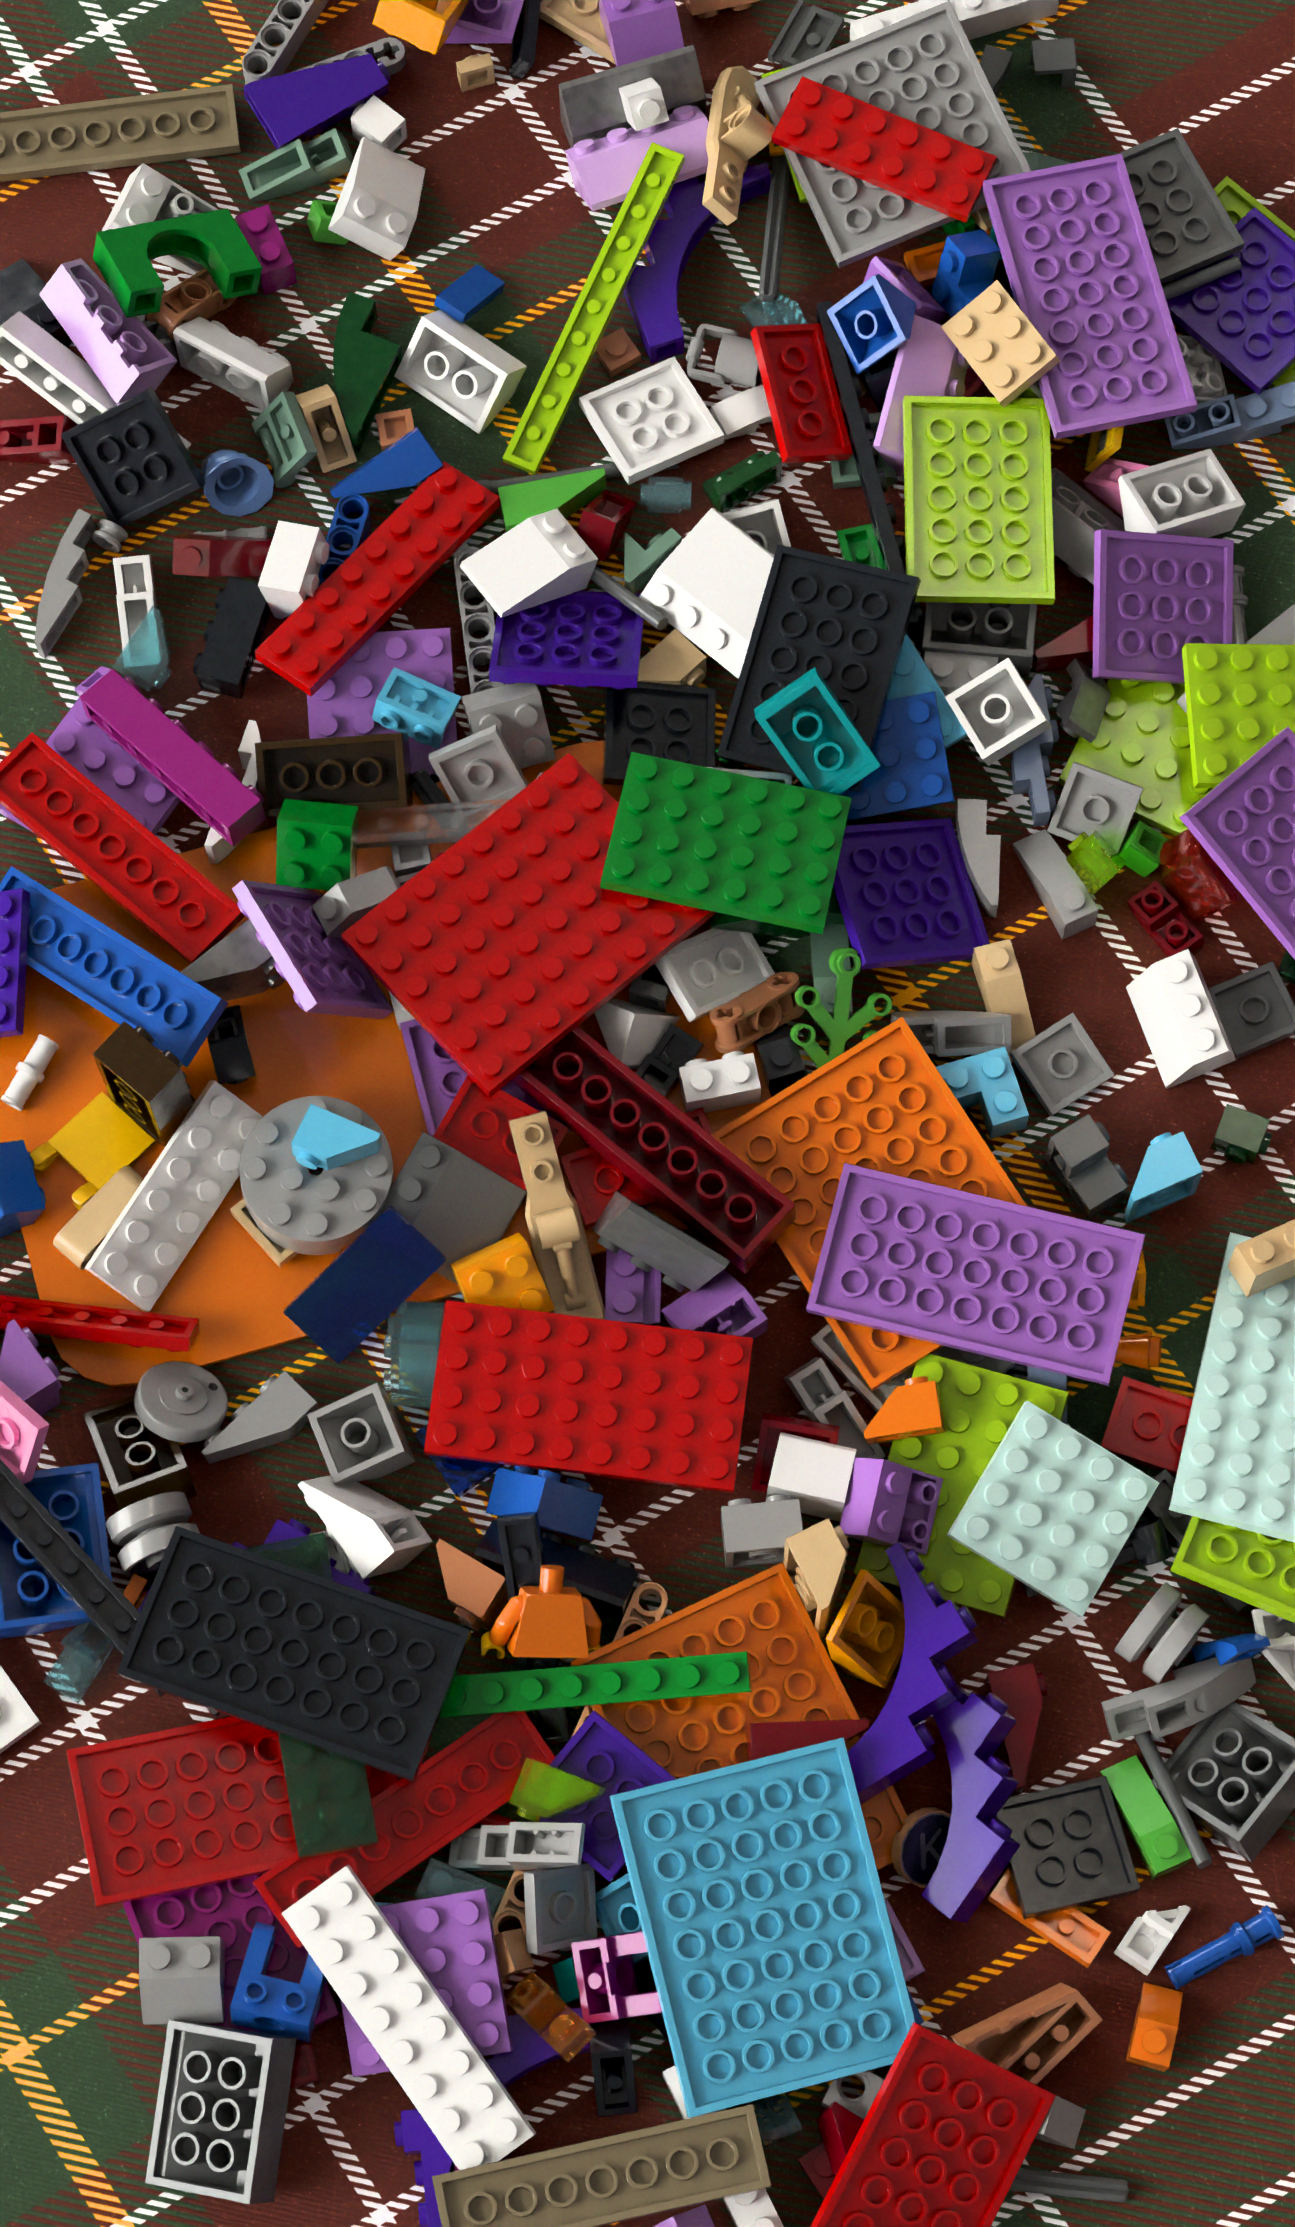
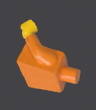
(546, 1621)

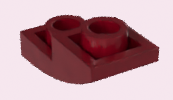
(1163, 921)

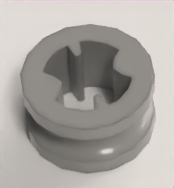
(109, 535)

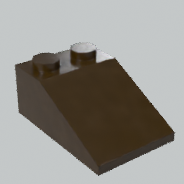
(134, 1457)

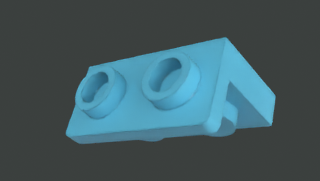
(415, 707)

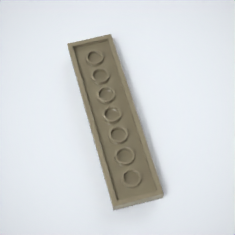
(118, 132)
(611, 2176)

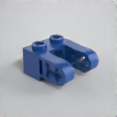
(274, 2003)

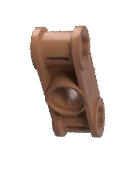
(189, 300)
(756, 1012)

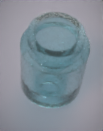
(666, 494)

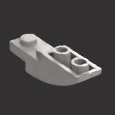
(1177, 1704)

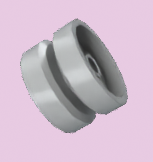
(147, 1530)
(1161, 1632)

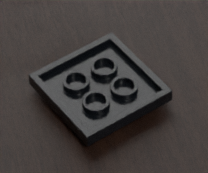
(133, 458)
(660, 723)
(1068, 1848)

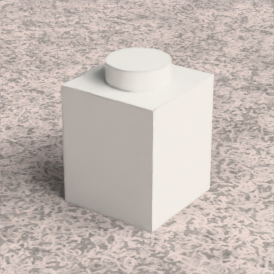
(643, 104)
(379, 124)

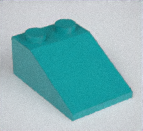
(816, 735)

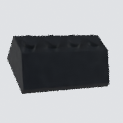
(601, 1581)

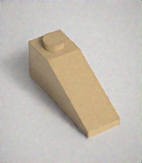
(1003, 988)

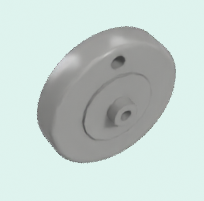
(181, 1401)

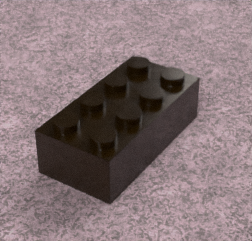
(336, 770)
(144, 1081)

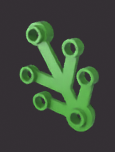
(838, 1027)

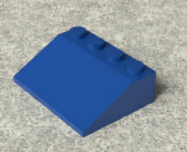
(28, 1595)

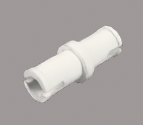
(30, 1072)

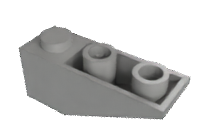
(268, 1420)

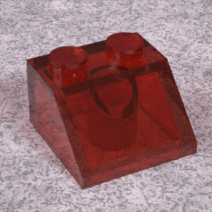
(1195, 877)

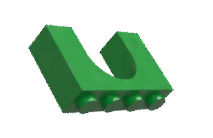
(205, 237)

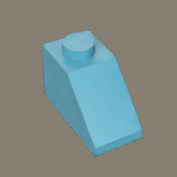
(332, 1140)

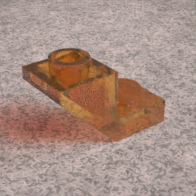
(549, 2016)

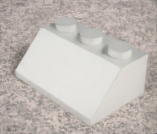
(232, 361)
(459, 370)
(1181, 497)
(1179, 1019)

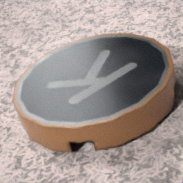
(920, 1845)

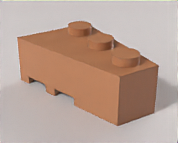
(1033, 2033)

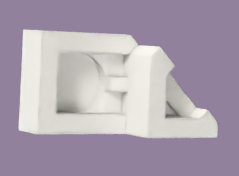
(1149, 1937)

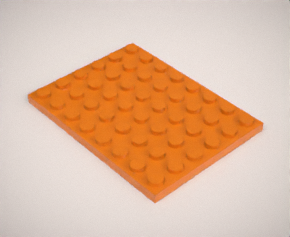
(877, 1111)
(788, 1681)

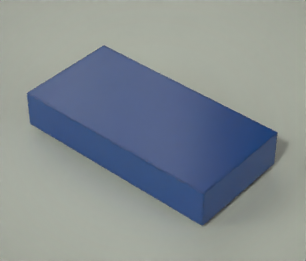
(469, 293)

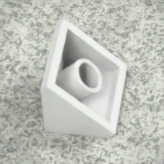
(813, 1473)

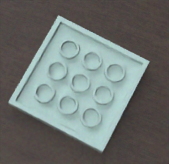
(1053, 1509)

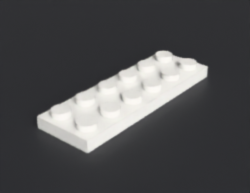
(175, 1198)

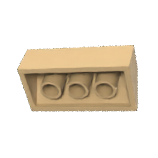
(816, 1567)

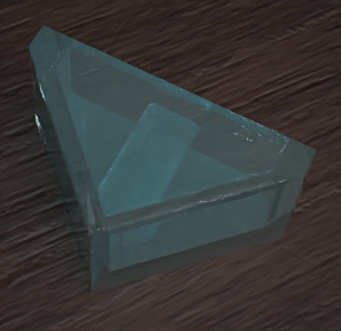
(776, 2120)

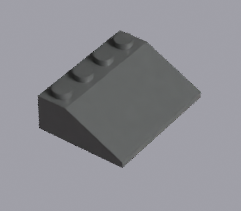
(221, 2111)

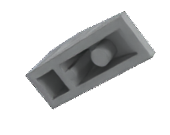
(1056, 884)

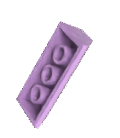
(607, 166)
(923, 367)

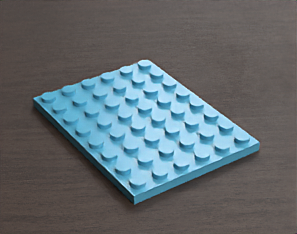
(764, 1926)

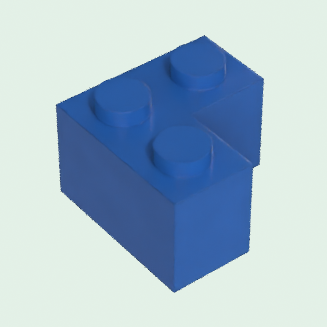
(965, 269)
(559, 1506)

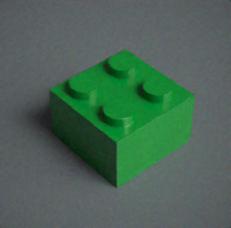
(316, 844)

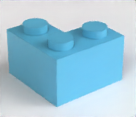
(990, 1084)

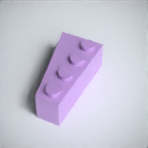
(115, 347)

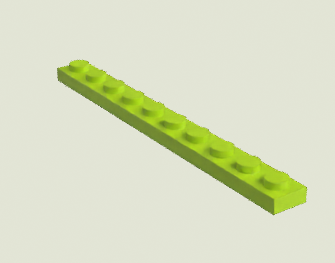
(593, 309)

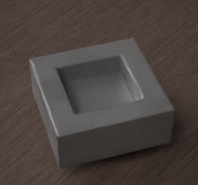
(410, 858)

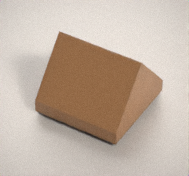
(512, 1952)

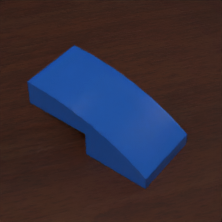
(1231, 1648)

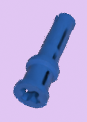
(1240, 1940)

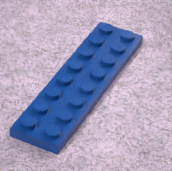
(115, 972)

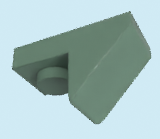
(642, 564)

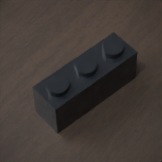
(232, 638)

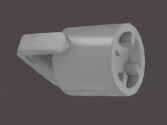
(734, 362)

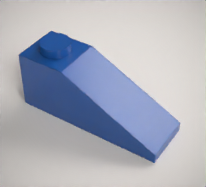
(398, 466)

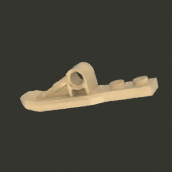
(733, 137)
(555, 1222)

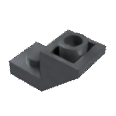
(1084, 704)

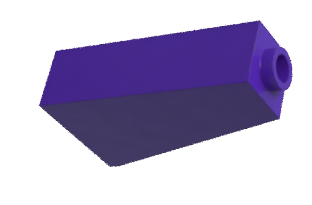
(315, 98)

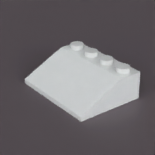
(713, 588)

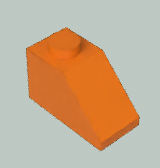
(908, 1413)
(1155, 2027)

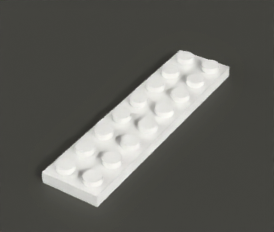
(408, 2022)

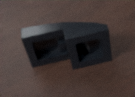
(662, 1066)

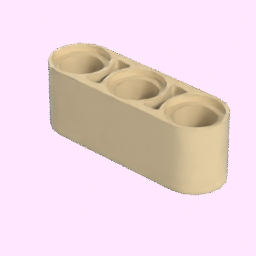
(91, 1224)

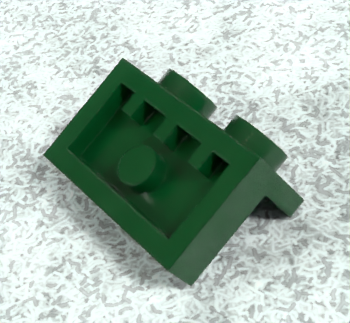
(743, 480)

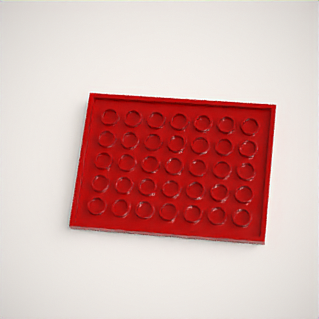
(512, 934)

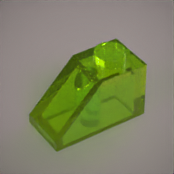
(1094, 860)
(550, 1791)

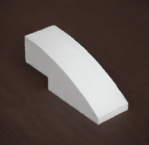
(134, 592)

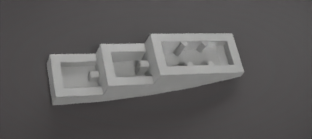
(60, 592)
(518, 1846)

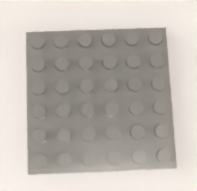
(916, 71)

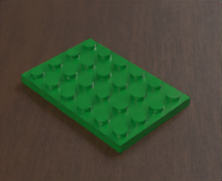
(726, 843)

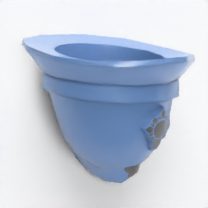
(236, 483)

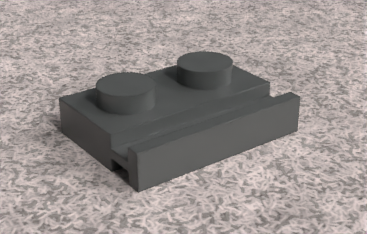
(805, 35)

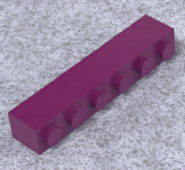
(174, 757)

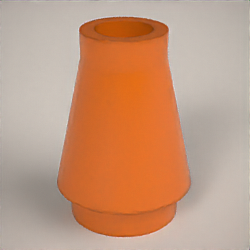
(1140, 1350)

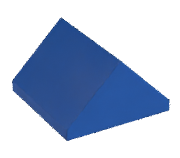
(872, 321)

